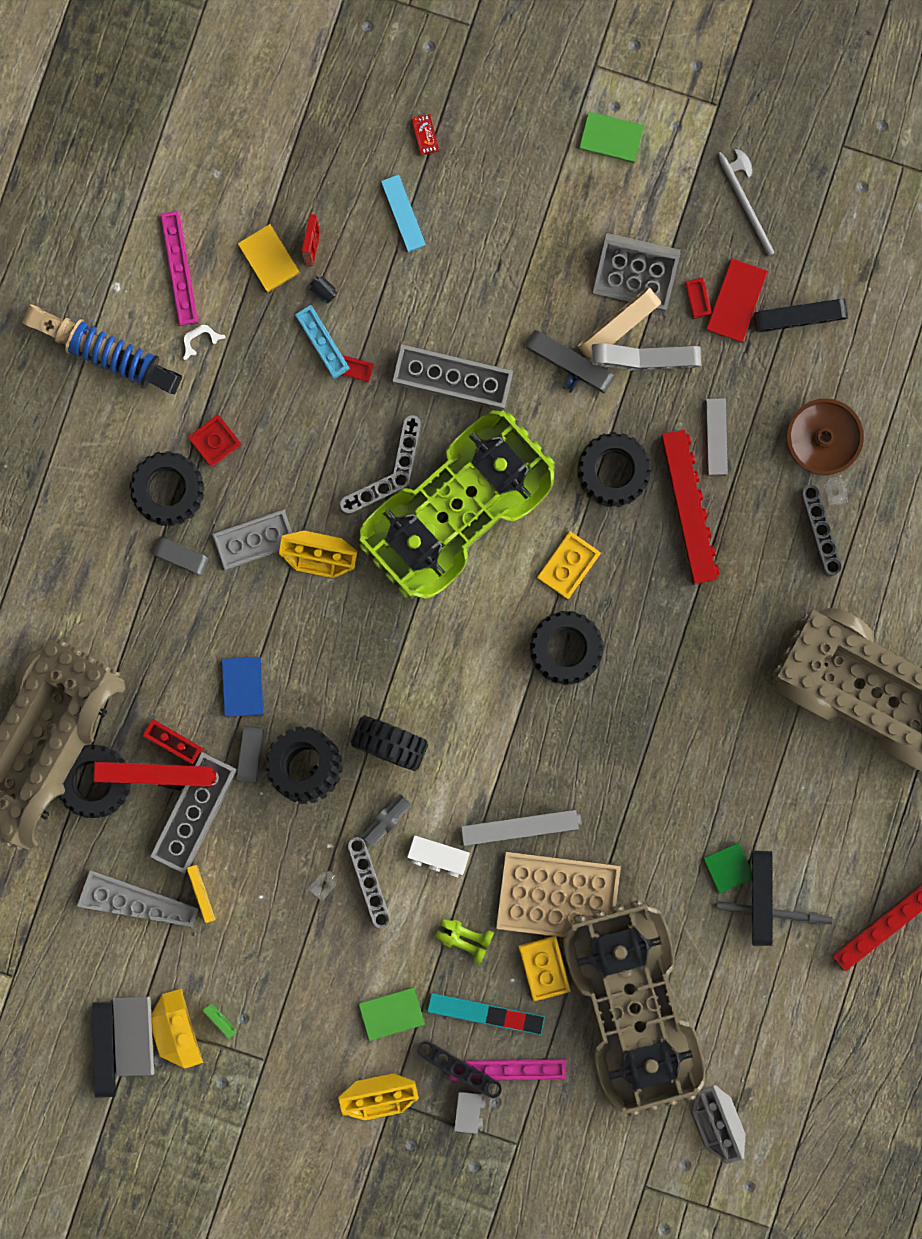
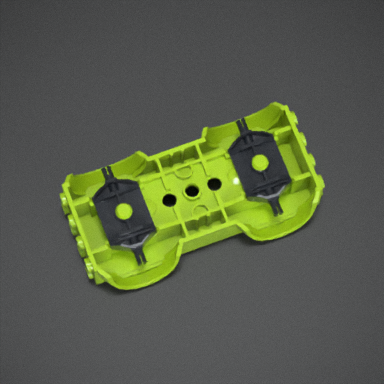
(509, 483)

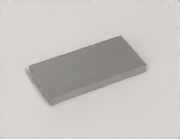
(251, 539)
(133, 1036)

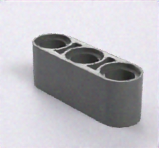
(180, 556)
(250, 754)

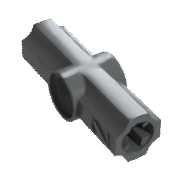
(386, 820)

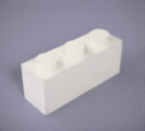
(438, 856)

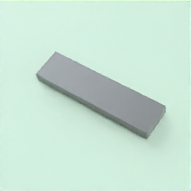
(716, 436)

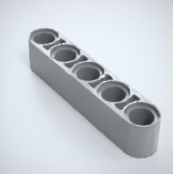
(369, 892)

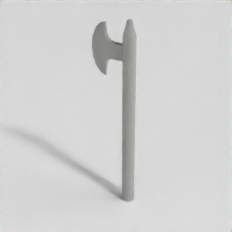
(743, 163)

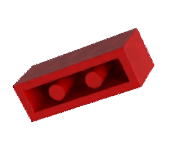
(173, 741)

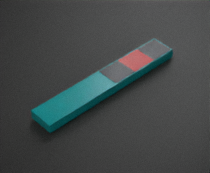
(486, 1014)

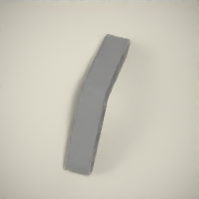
(645, 359)
(390, 481)

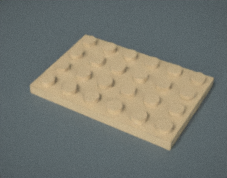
(548, 892)

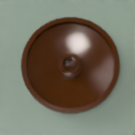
(825, 437)

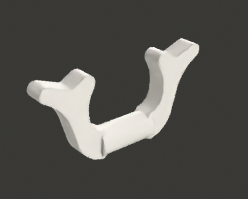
(194, 333)

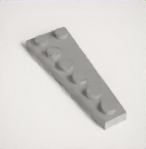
(119, 897)

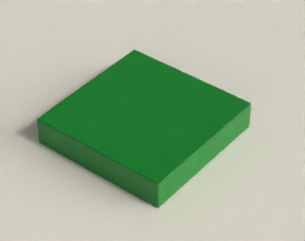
(728, 868)

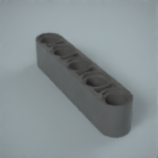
(569, 361)
(823, 521)

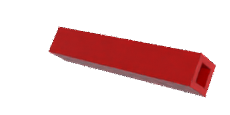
(154, 774)

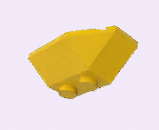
(317, 553)
(174, 1031)
(378, 1097)

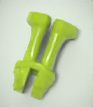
(454, 940)

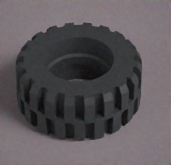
(614, 443)
(148, 470)
(566, 621)
(389, 743)
(284, 752)
(100, 807)

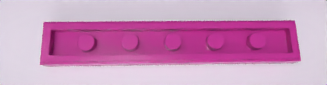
(179, 268)
(516, 1069)

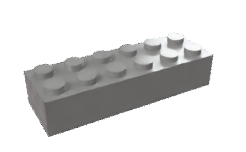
(452, 377)
(193, 817)

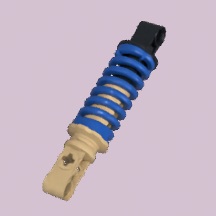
(101, 350)

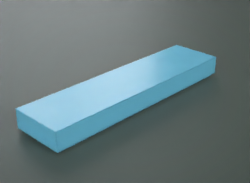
(403, 213)
(322, 341)

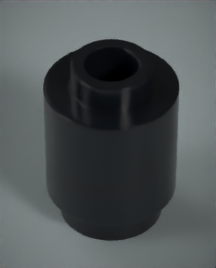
(323, 289)

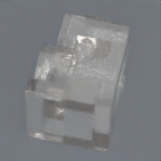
(841, 498)
(316, 887)

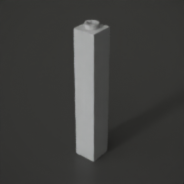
(521, 827)

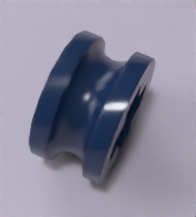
(571, 383)

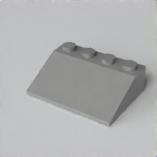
(632, 266)

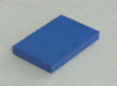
(242, 686)

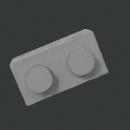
(468, 1112)

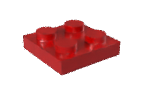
(215, 440)

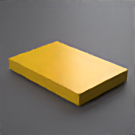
(268, 258)
(568, 565)
(201, 894)
(544, 968)

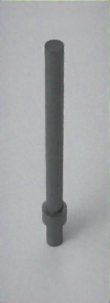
(812, 917)

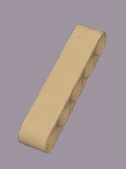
(621, 321)

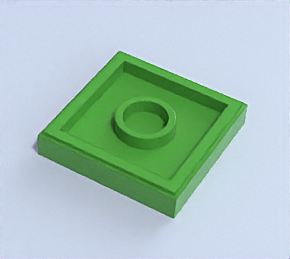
(220, 1021)

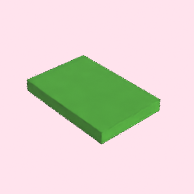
(611, 137)
(392, 1014)

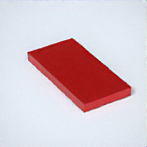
(311, 240)
(737, 300)

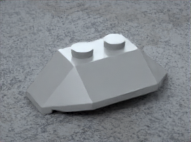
(719, 1124)

